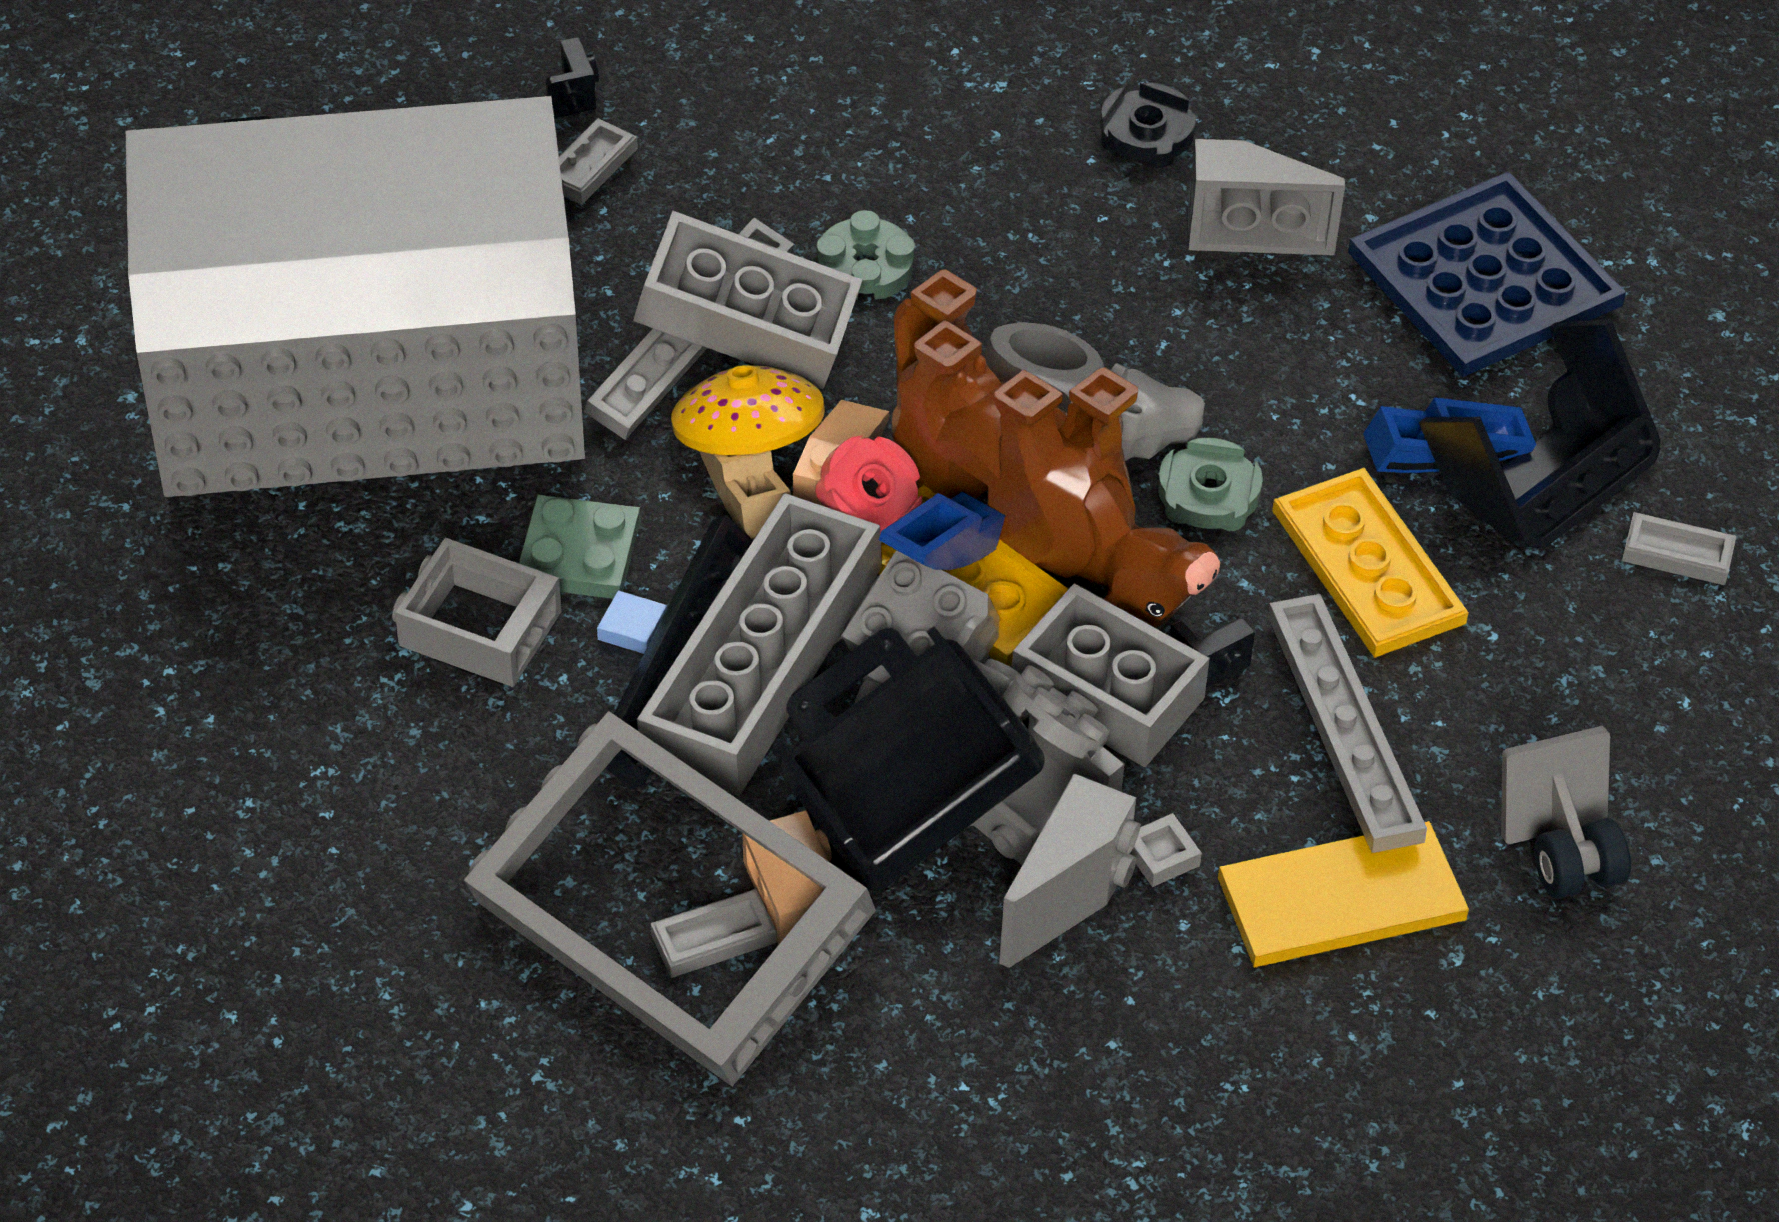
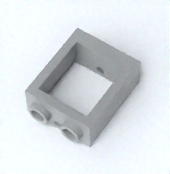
(454, 563)

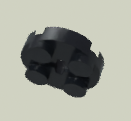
(1154, 144)

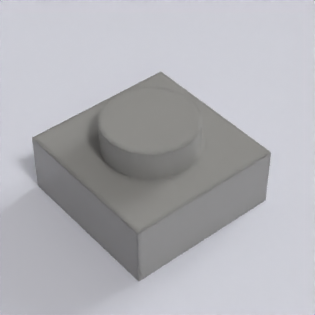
(1165, 850)

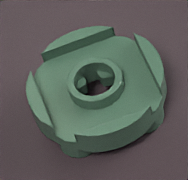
(872, 237)
(1206, 507)

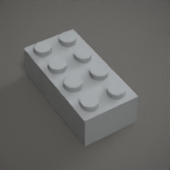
(747, 299)

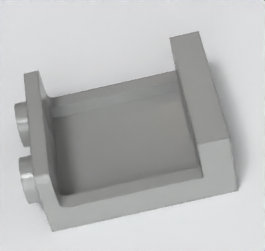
(1022, 816)

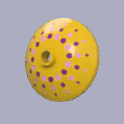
(747, 411)

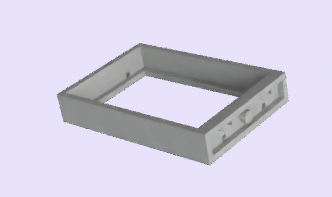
(776, 986)

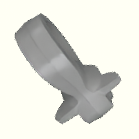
(1063, 360)

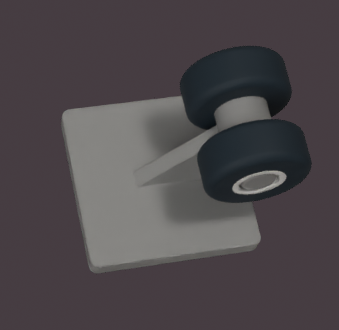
(1552, 793)

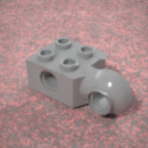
(919, 597)

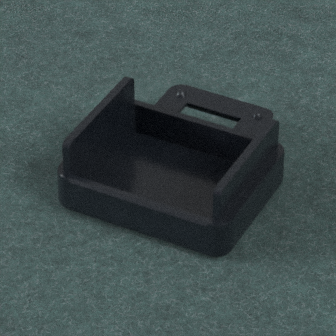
(908, 757)

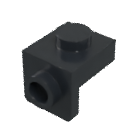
(575, 87)
(1227, 648)

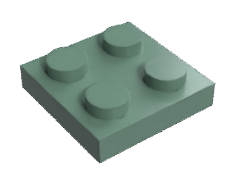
(582, 544)

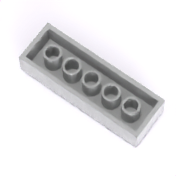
(762, 640)

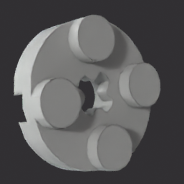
(1059, 719)

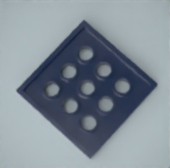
(1491, 249)

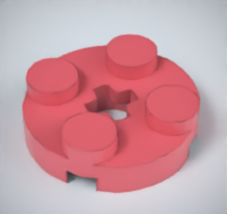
(866, 460)

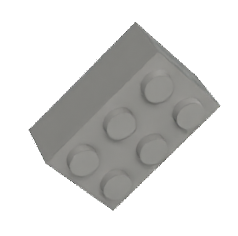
(1124, 666)

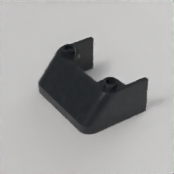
(1594, 451)

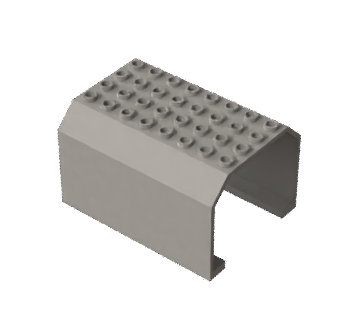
(353, 295)

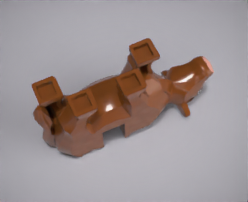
(1043, 468)

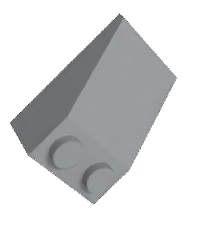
(1260, 201)
(1070, 867)

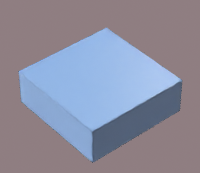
(630, 621)

